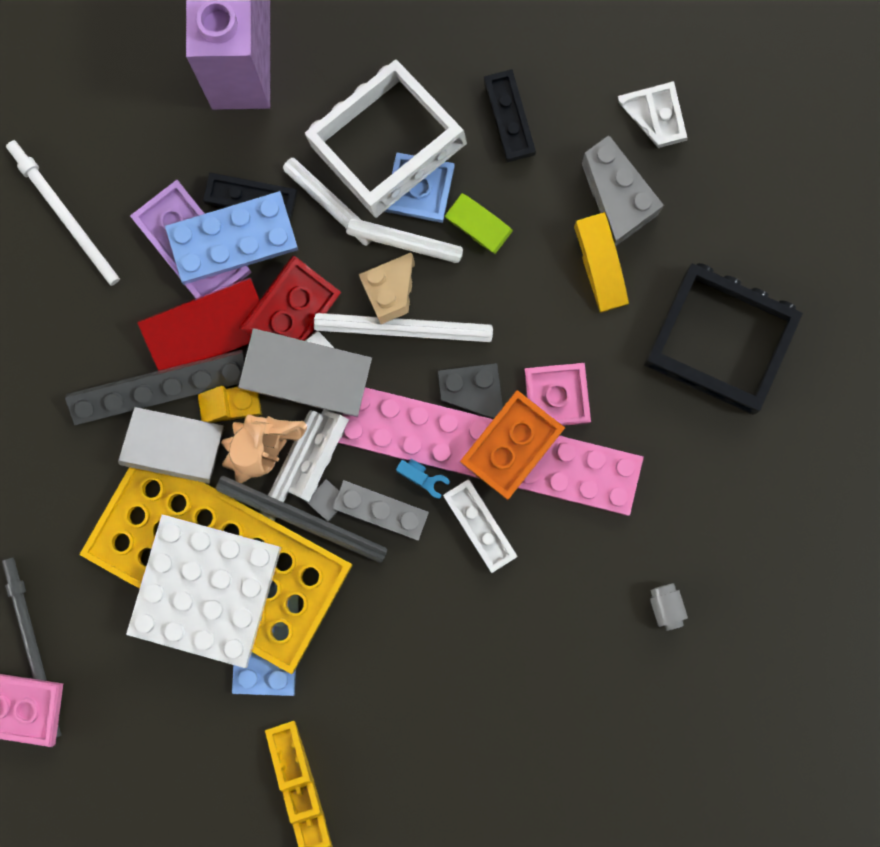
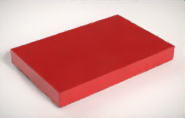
(292, 302)

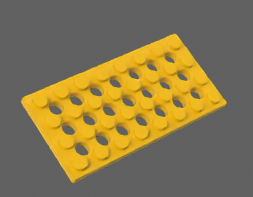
(251, 524)

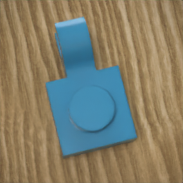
(415, 472)

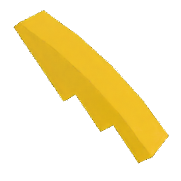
(297, 786)

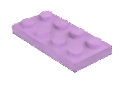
(170, 207)

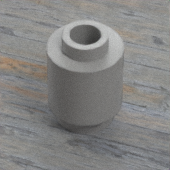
(668, 606)

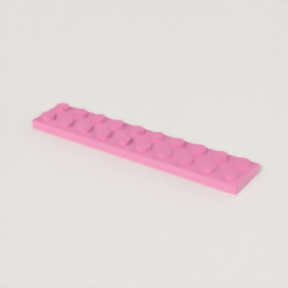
(443, 436)

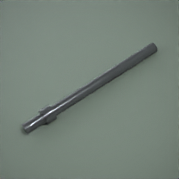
(16, 590)

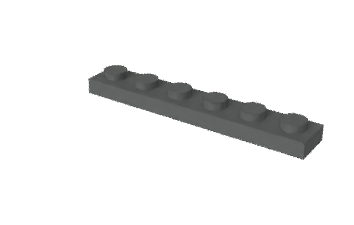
(155, 387)

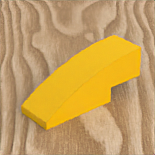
(601, 262)

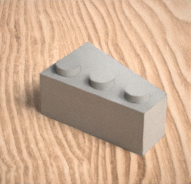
(619, 190)

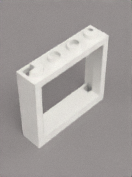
(412, 171)

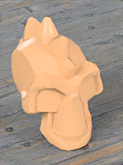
(257, 445)

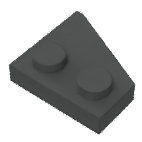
(472, 388)

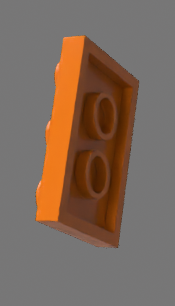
(512, 445)

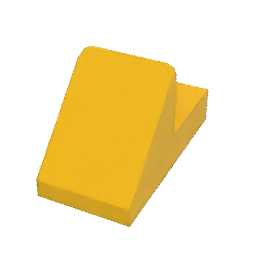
(228, 404)

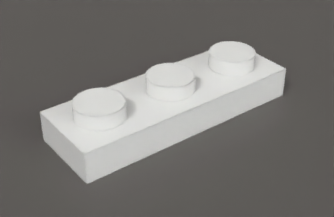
(318, 455)
(480, 526)

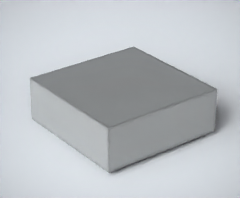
(324, 500)

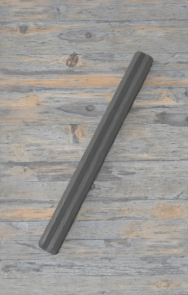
(301, 519)

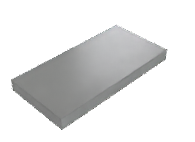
(305, 372)

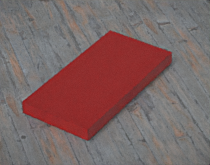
(200, 326)

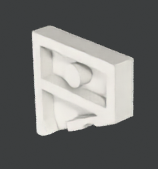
(657, 113)

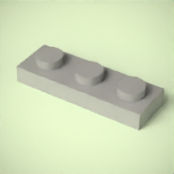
(380, 510)

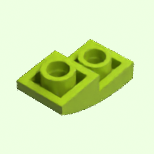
(478, 223)

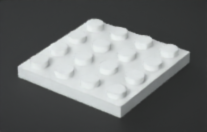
(204, 591)

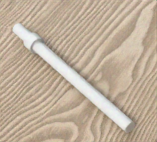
(29, 168)

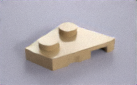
(389, 287)

